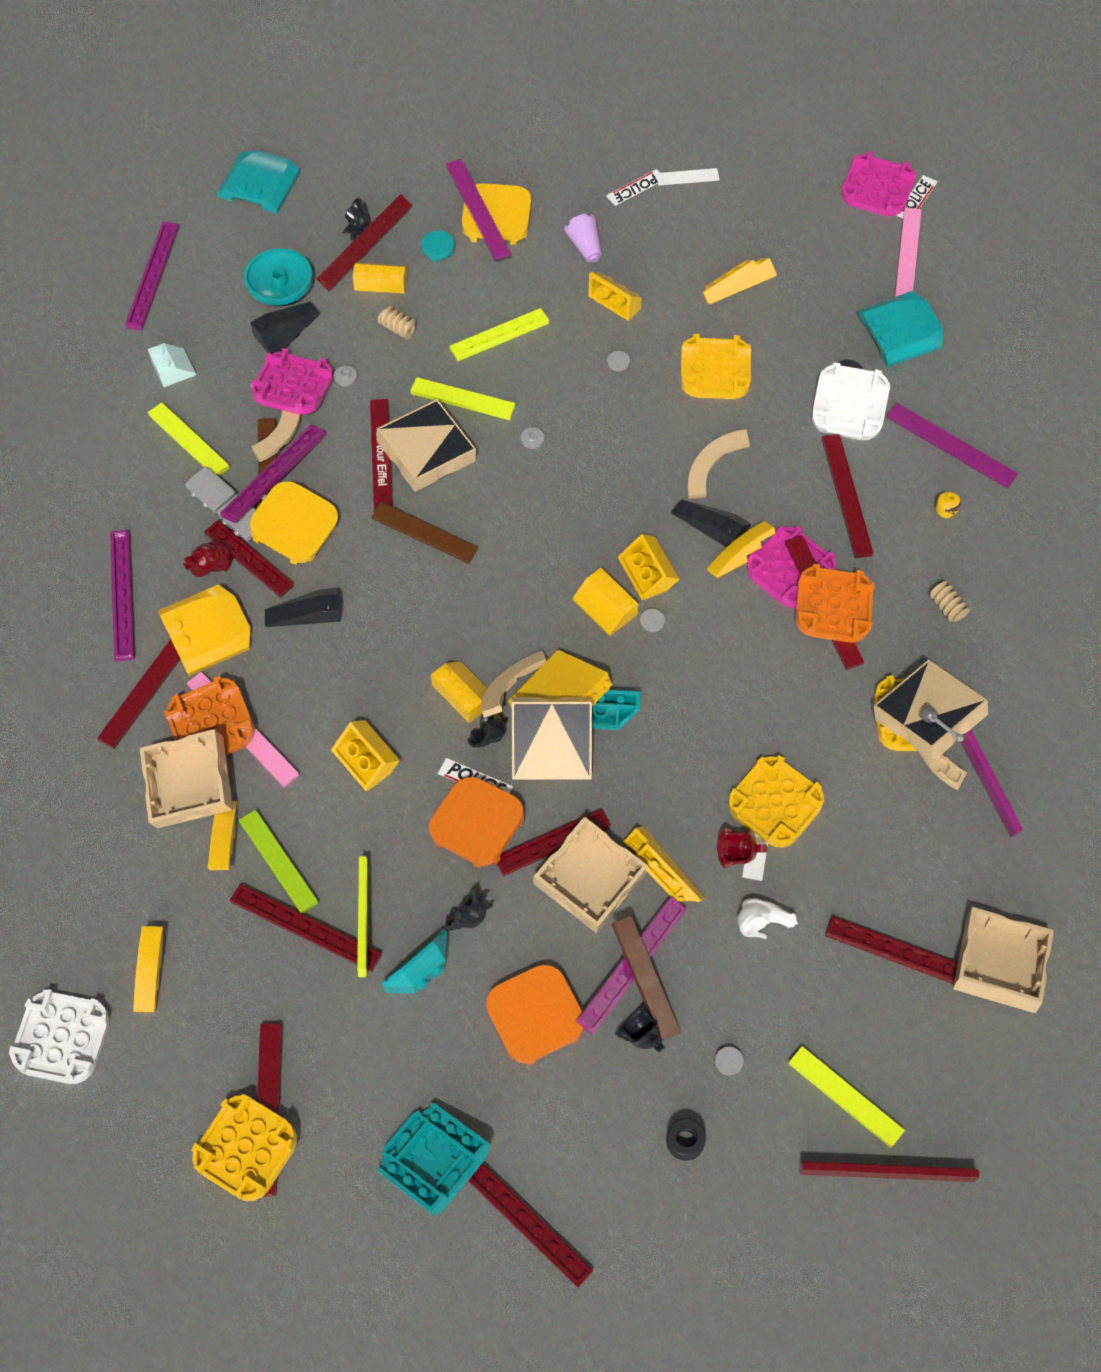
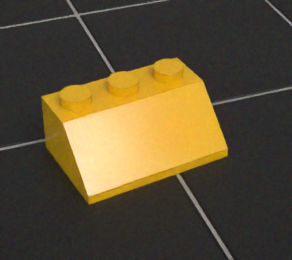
(380, 277)
(613, 295)
(648, 567)
(606, 602)
(460, 689)
(365, 754)

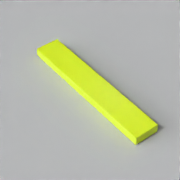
(499, 334)
(463, 398)
(188, 439)
(362, 916)
(846, 1097)

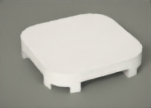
(850, 402)
(60, 1037)

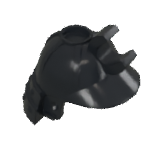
(357, 218)
(491, 731)
(469, 914)
(641, 1030)

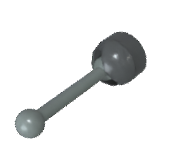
(931, 715)

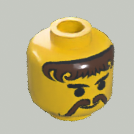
(948, 505)

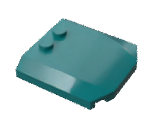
(260, 179)
(903, 327)
(432, 1158)

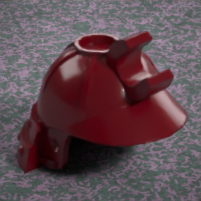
(207, 558)
(737, 848)

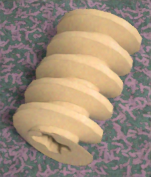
(397, 322)
(947, 602)

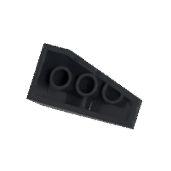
(280, 327)
(715, 523)
(312, 608)

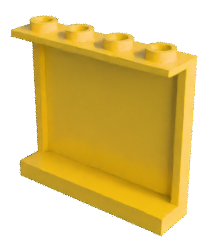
(565, 677)

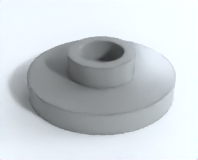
(618, 361)
(345, 376)
(532, 438)
(652, 620)
(729, 1061)

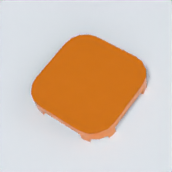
(834, 604)
(209, 708)
(476, 821)
(534, 1014)

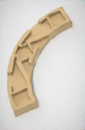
(279, 437)
(709, 457)
(494, 694)
(946, 770)

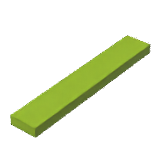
(278, 862)

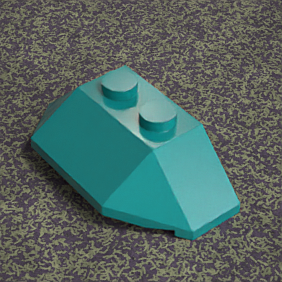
(615, 709)
(420, 968)

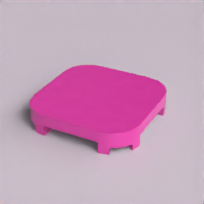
(878, 185)
(292, 383)
(774, 567)

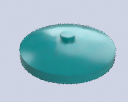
(278, 276)

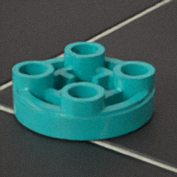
(437, 245)

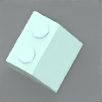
(171, 363)

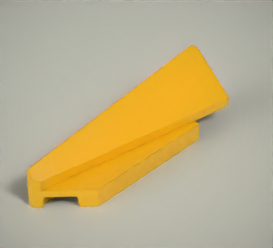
(739, 278)
(662, 866)

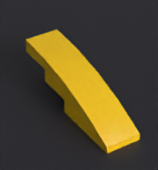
(737, 551)
(222, 839)
(148, 969)

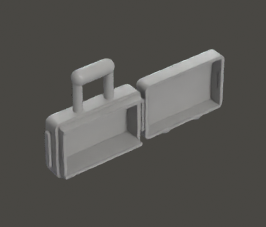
(216, 496)

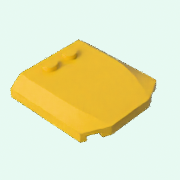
(206, 628)

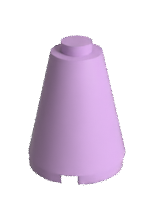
(585, 236)

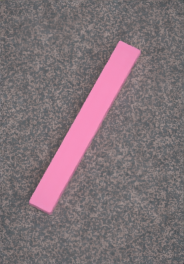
(908, 251)
(259, 746)

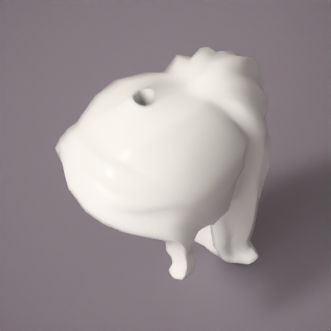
(759, 913)

